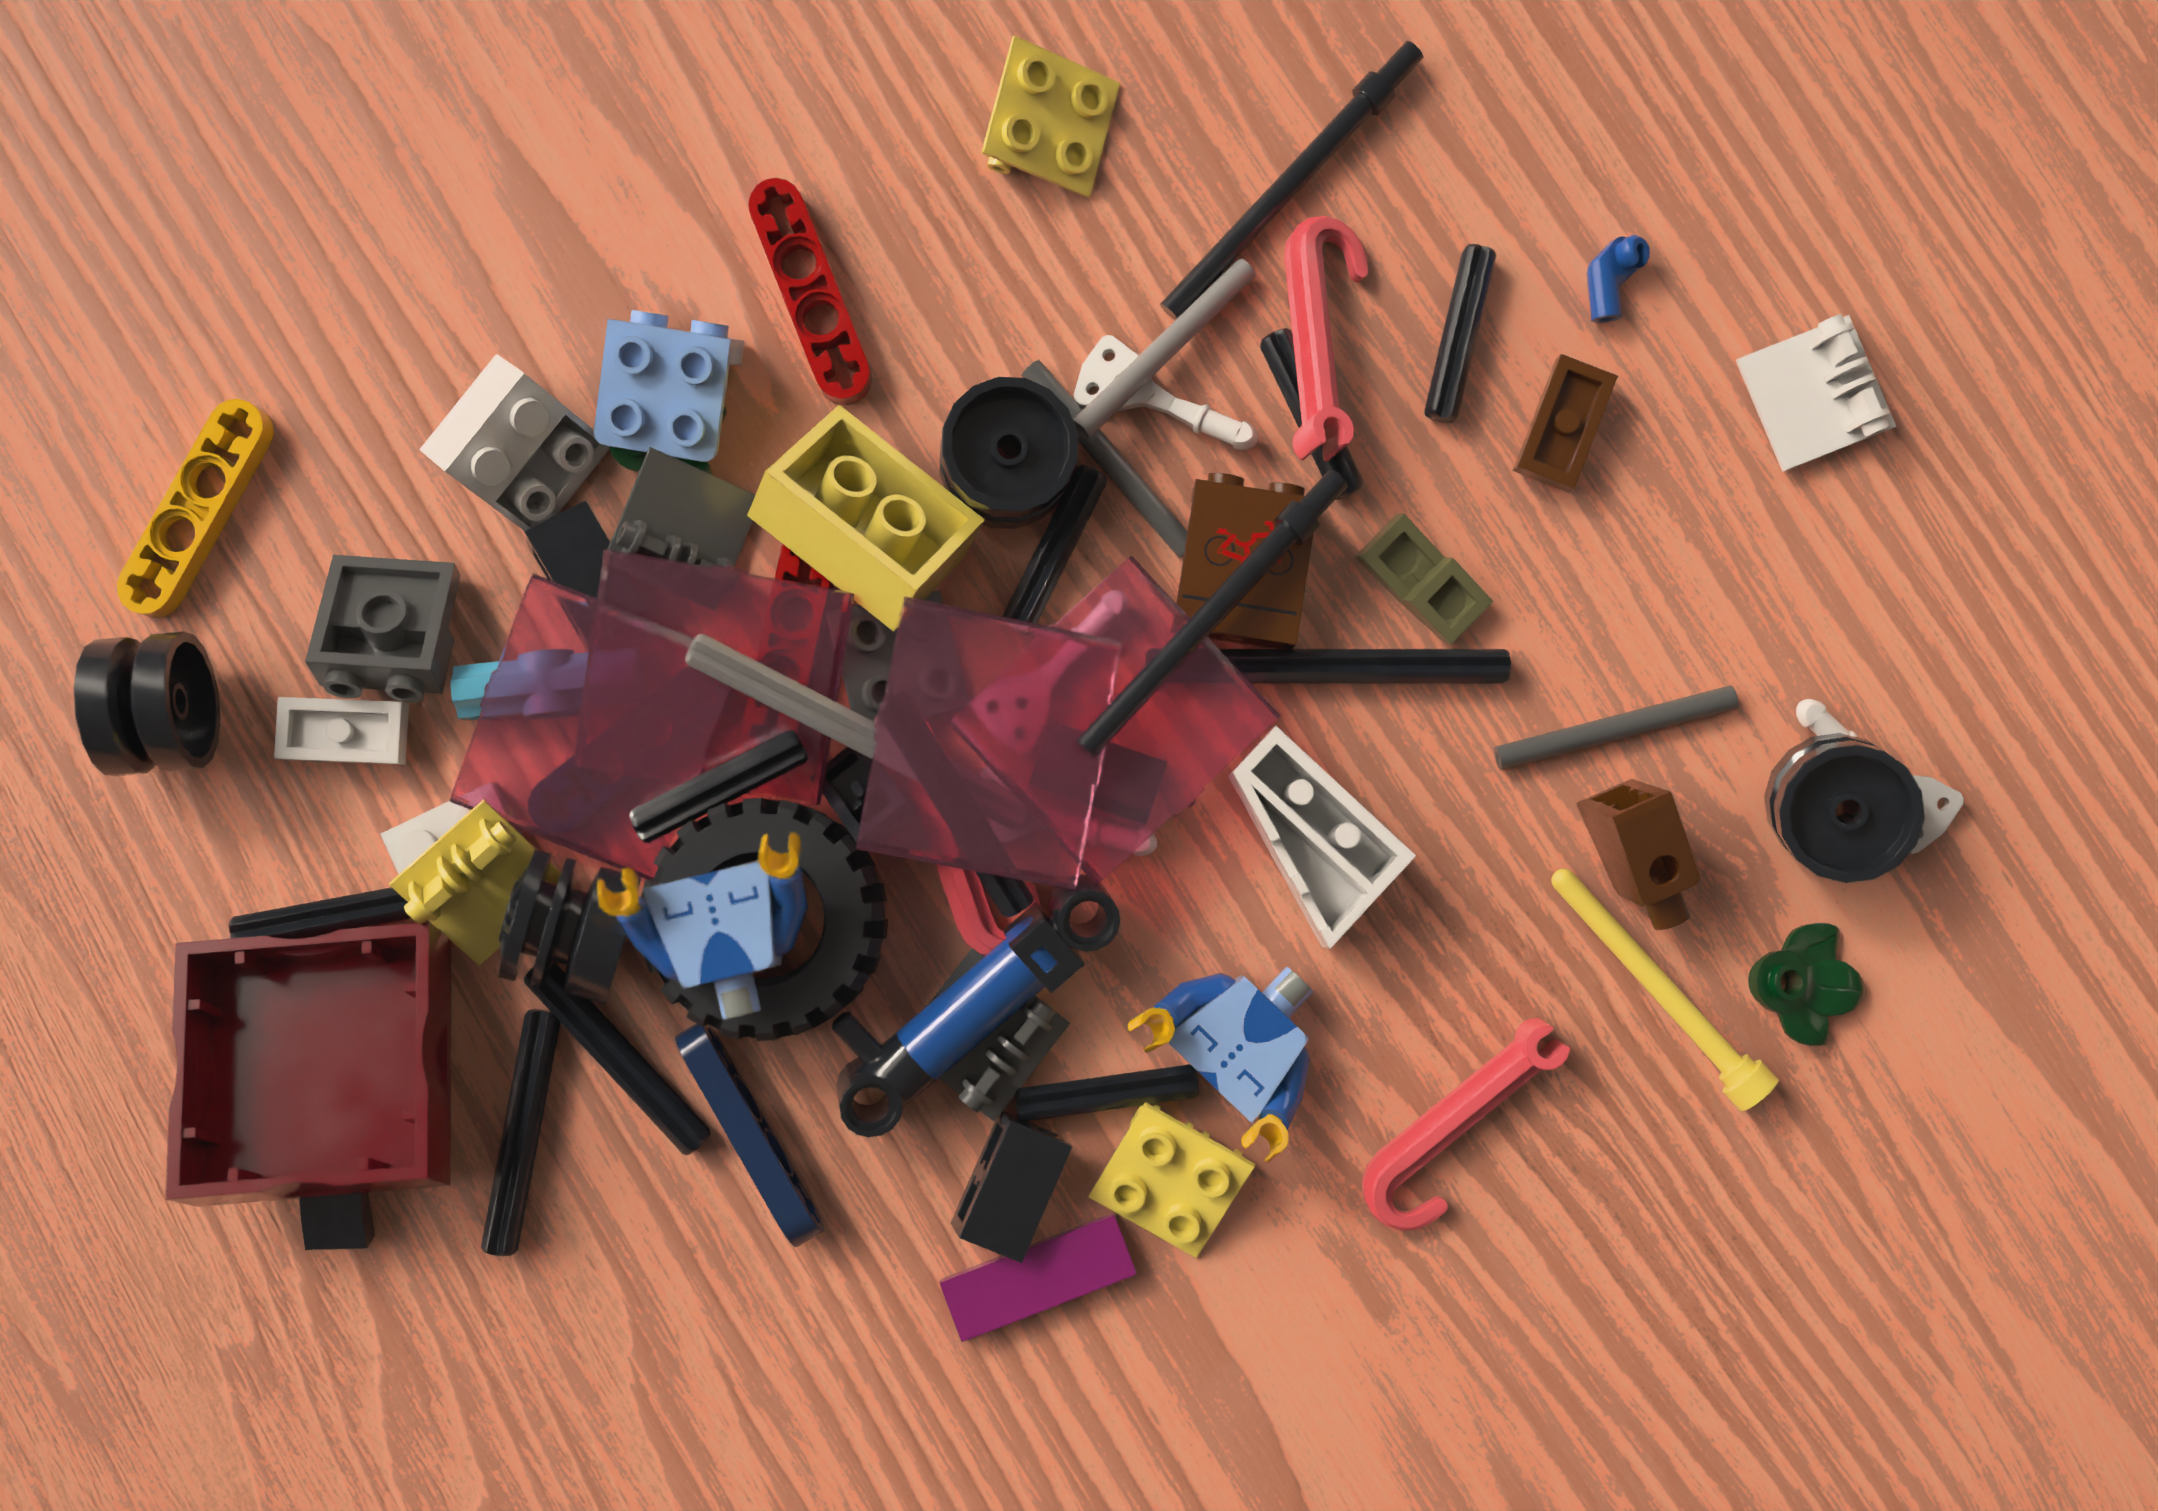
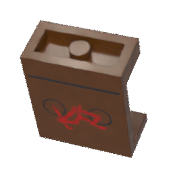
(1222, 532)

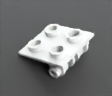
(1815, 392)

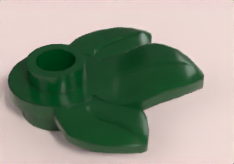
(1814, 983)

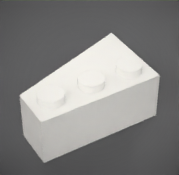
(1318, 835)

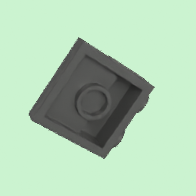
(384, 627)

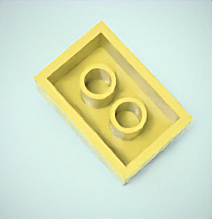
(864, 515)

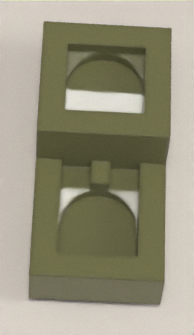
(1424, 579)

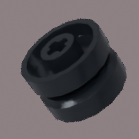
(1018, 419)
(147, 704)
(1878, 818)

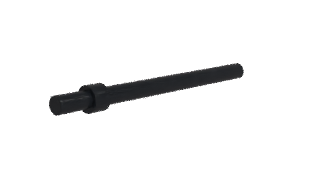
(1369, 98)
(1292, 527)

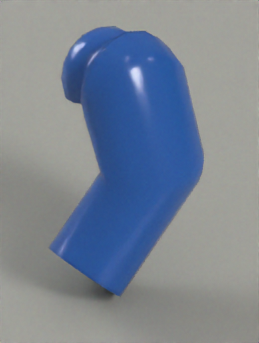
(1610, 271)

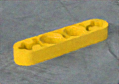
(185, 502)

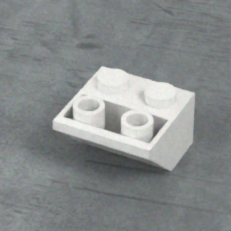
(515, 445)

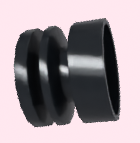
(563, 928)

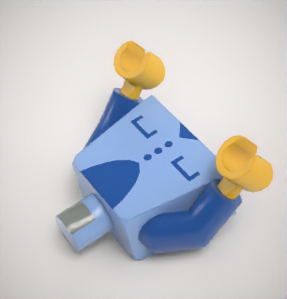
(717, 923)
(1240, 1045)

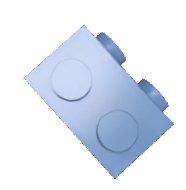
(664, 386)

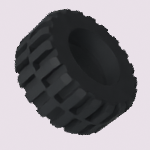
(850, 901)

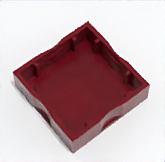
(311, 1066)

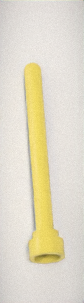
(1744, 1079)

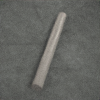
(1163, 348)

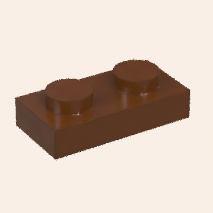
(1565, 423)

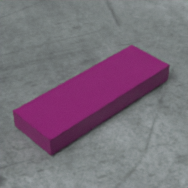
(1048, 1276)

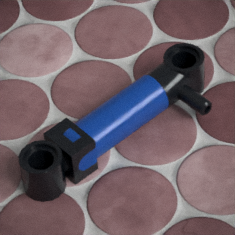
(1033, 956)

